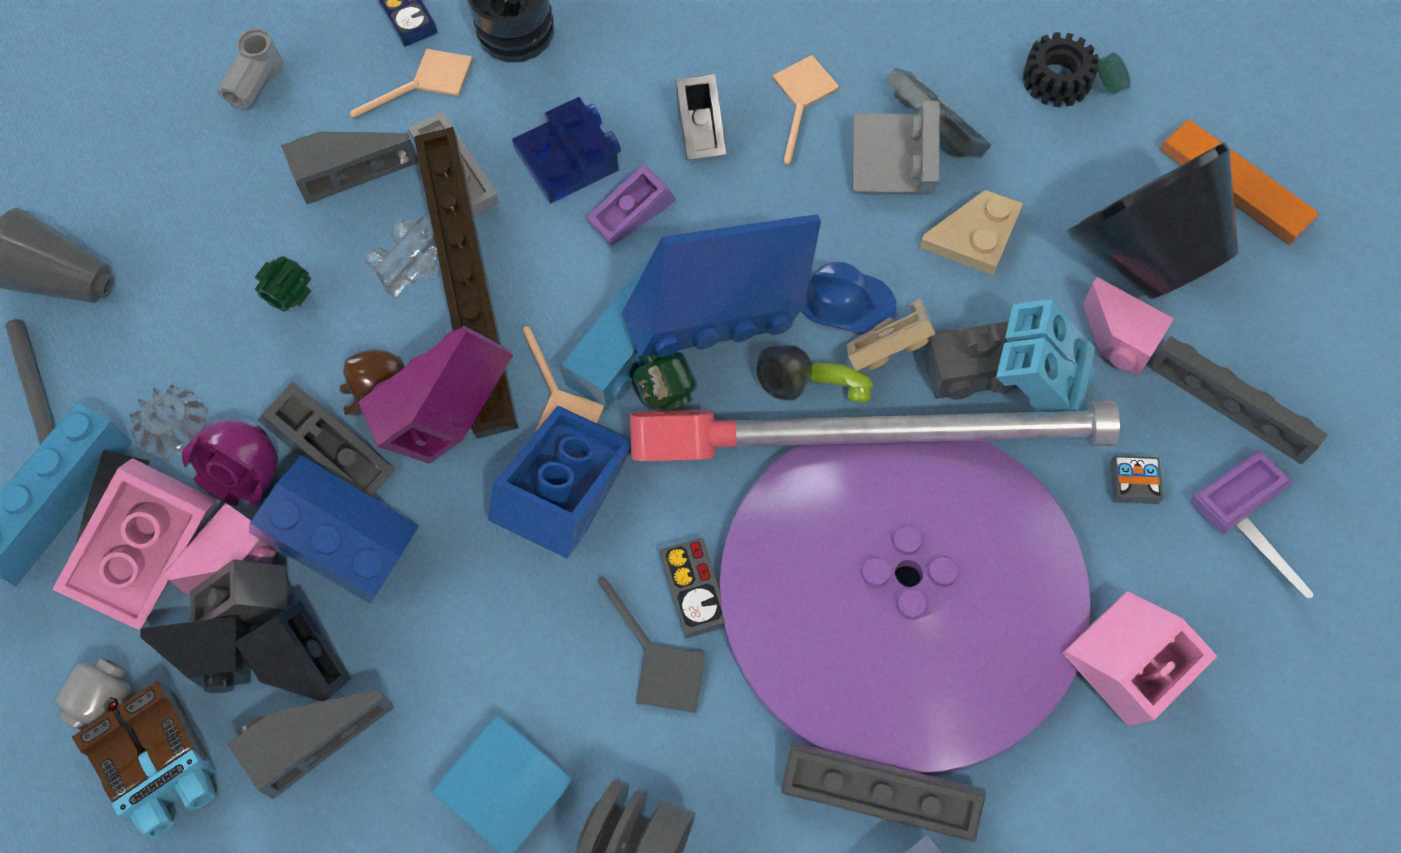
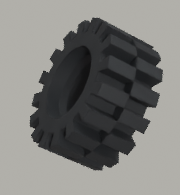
(1064, 53)

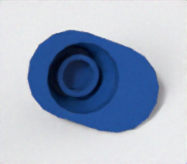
(847, 299)

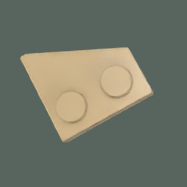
(975, 232)
(889, 337)

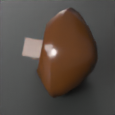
(365, 371)

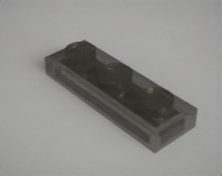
(962, 136)

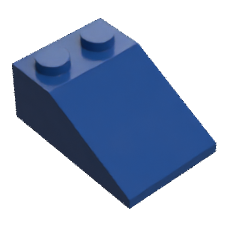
(558, 481)

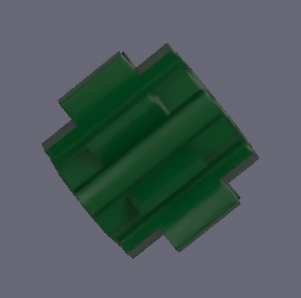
(283, 283)

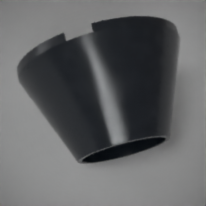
(1168, 227)

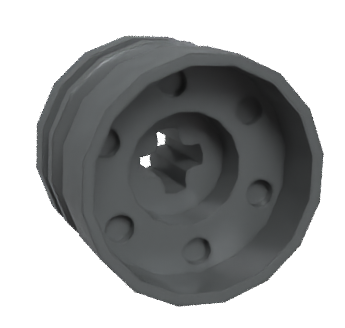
(626, 829)

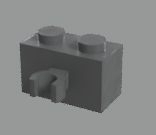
(966, 360)

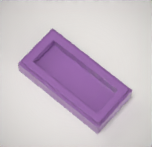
(1241, 492)

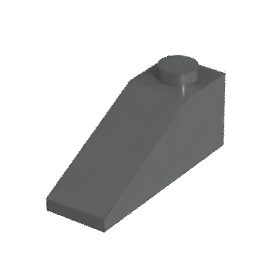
(342, 160)
(324, 440)
(296, 740)

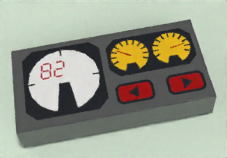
(693, 587)

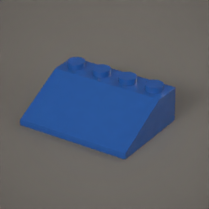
(722, 285)

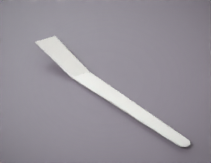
(1267, 549)

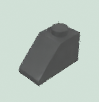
(242, 590)

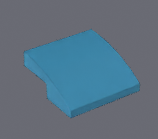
(502, 786)

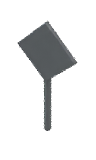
(668, 674)

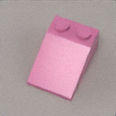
(132, 542)

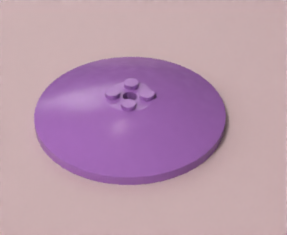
(892, 669)

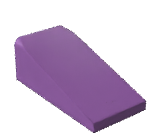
(631, 205)

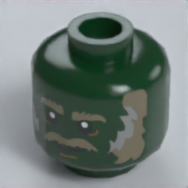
(665, 381)

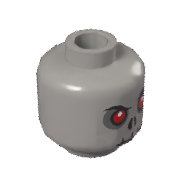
(92, 692)

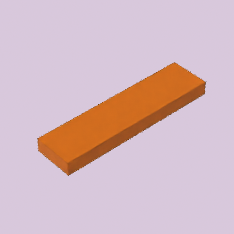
(1252, 188)

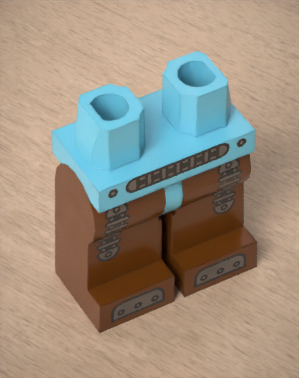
(148, 759)

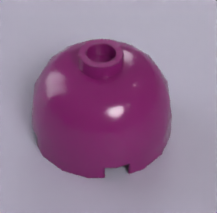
(232, 461)

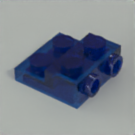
(568, 150)

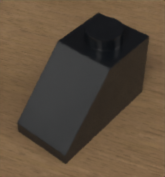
(203, 651)
(293, 655)

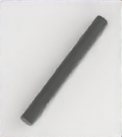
(30, 379)

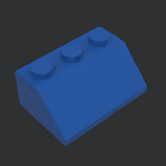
(333, 528)

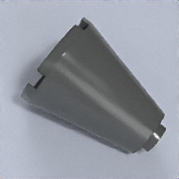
(47, 262)

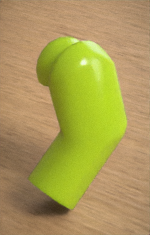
(843, 375)

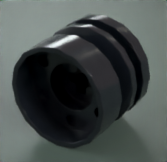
(513, 27)

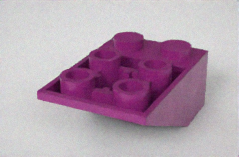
(436, 396)

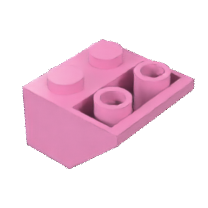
(1139, 657)

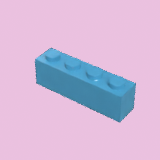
(606, 356)
(52, 487)

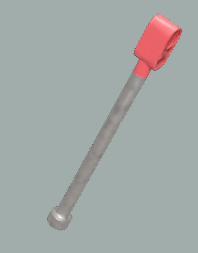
(696, 434)

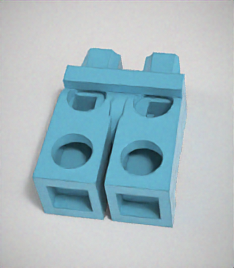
(1046, 357)

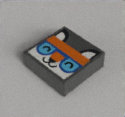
(1136, 479)

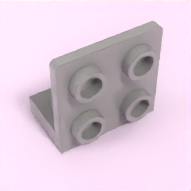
(896, 152)

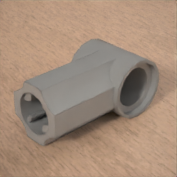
(255, 64)

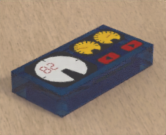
(409, 20)

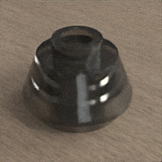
(784, 371)

